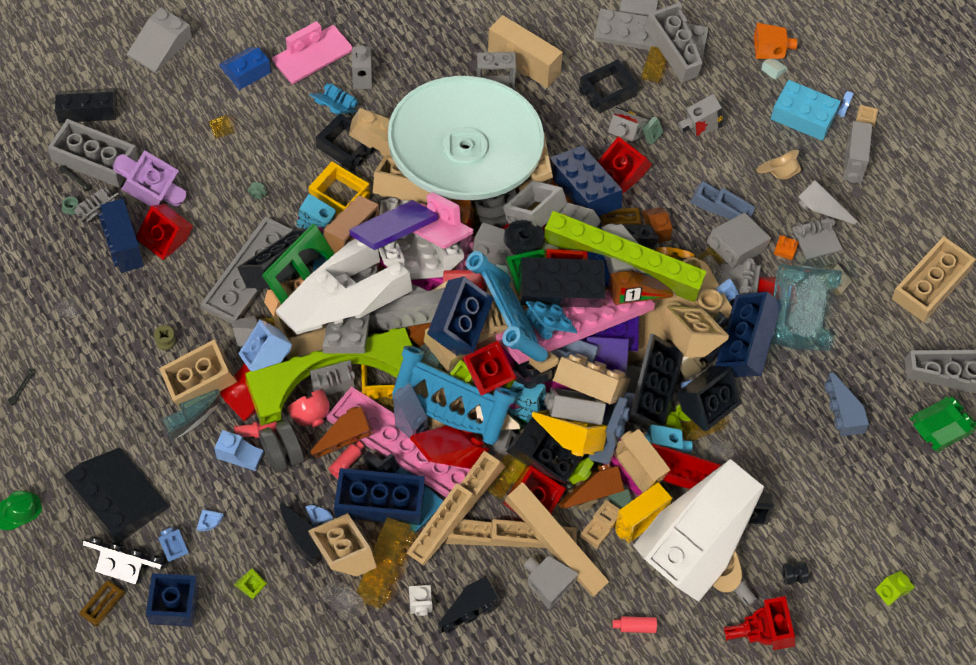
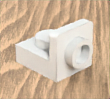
(420, 600)

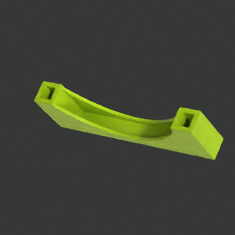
(675, 274)
(273, 384)

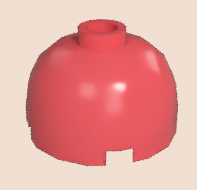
(310, 409)

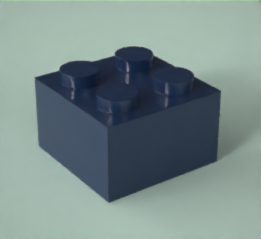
(172, 599)

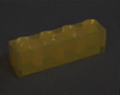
(387, 556)

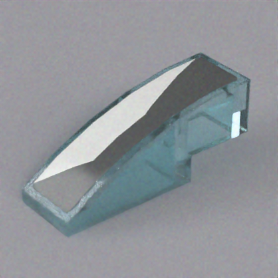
(192, 414)

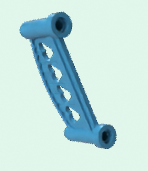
(520, 331)
(493, 406)

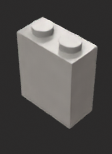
(857, 152)
(738, 240)

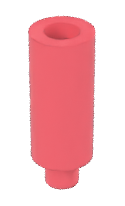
(346, 459)
(636, 624)

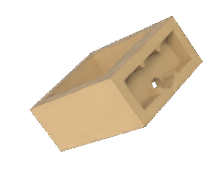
(640, 460)

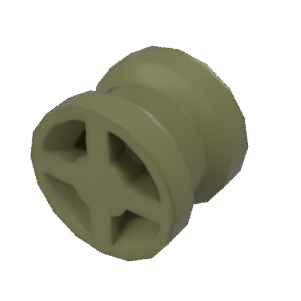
(164, 343)

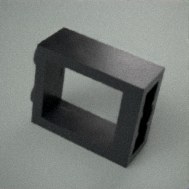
(623, 77)
(330, 133)

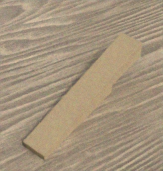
(455, 507)
(498, 534)
(555, 538)

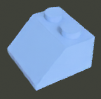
(264, 347)

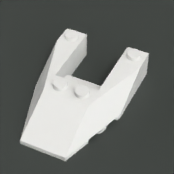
(333, 295)

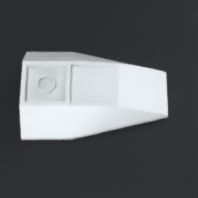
(417, 254)
(701, 529)

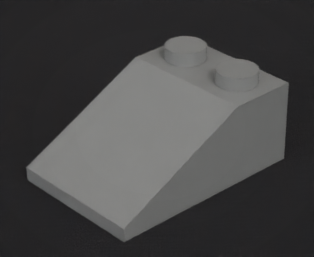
(159, 40)
(821, 201)

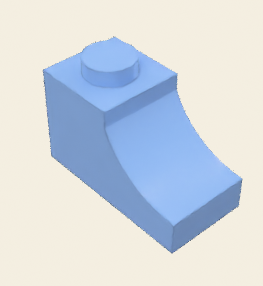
(237, 451)

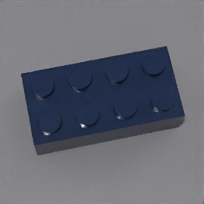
(585, 181)
(749, 333)
(379, 496)

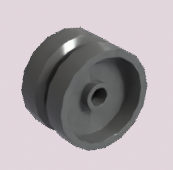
(491, 209)
(281, 446)

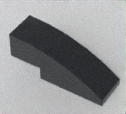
(299, 534)

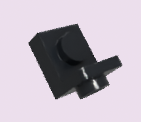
(377, 464)

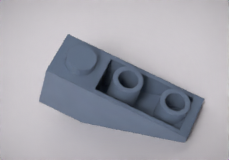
(408, 411)
(849, 412)

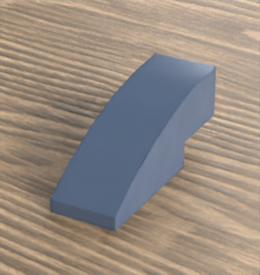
(720, 201)

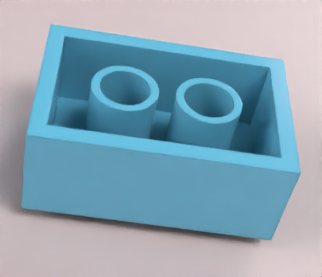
(805, 110)

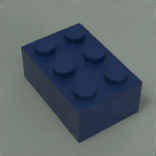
(120, 236)
(460, 316)

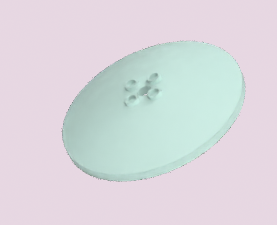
(469, 111)

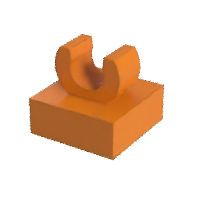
(786, 247)

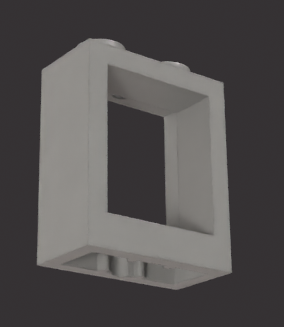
(504, 60)
(550, 199)
(574, 406)

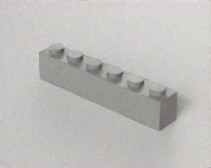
(406, 311)

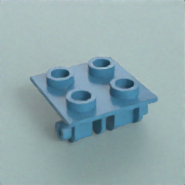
(336, 99)
(548, 318)

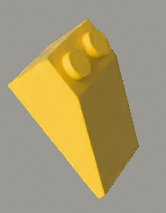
(572, 434)

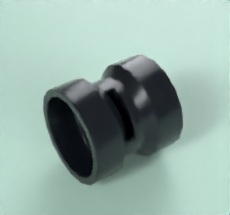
(795, 573)

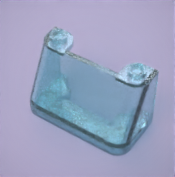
(803, 300)

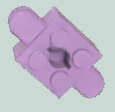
(153, 173)

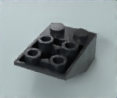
(539, 449)

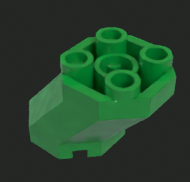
(943, 423)

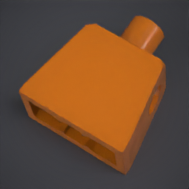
(772, 41)

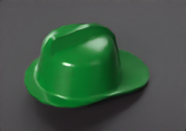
(19, 509)

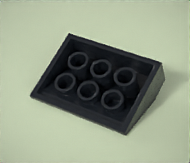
(656, 383)
(115, 493)

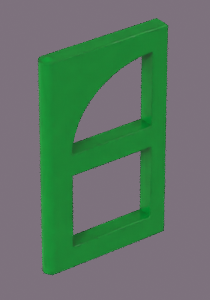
(309, 239)

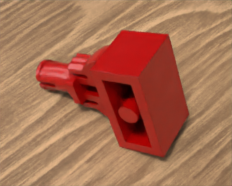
(766, 626)

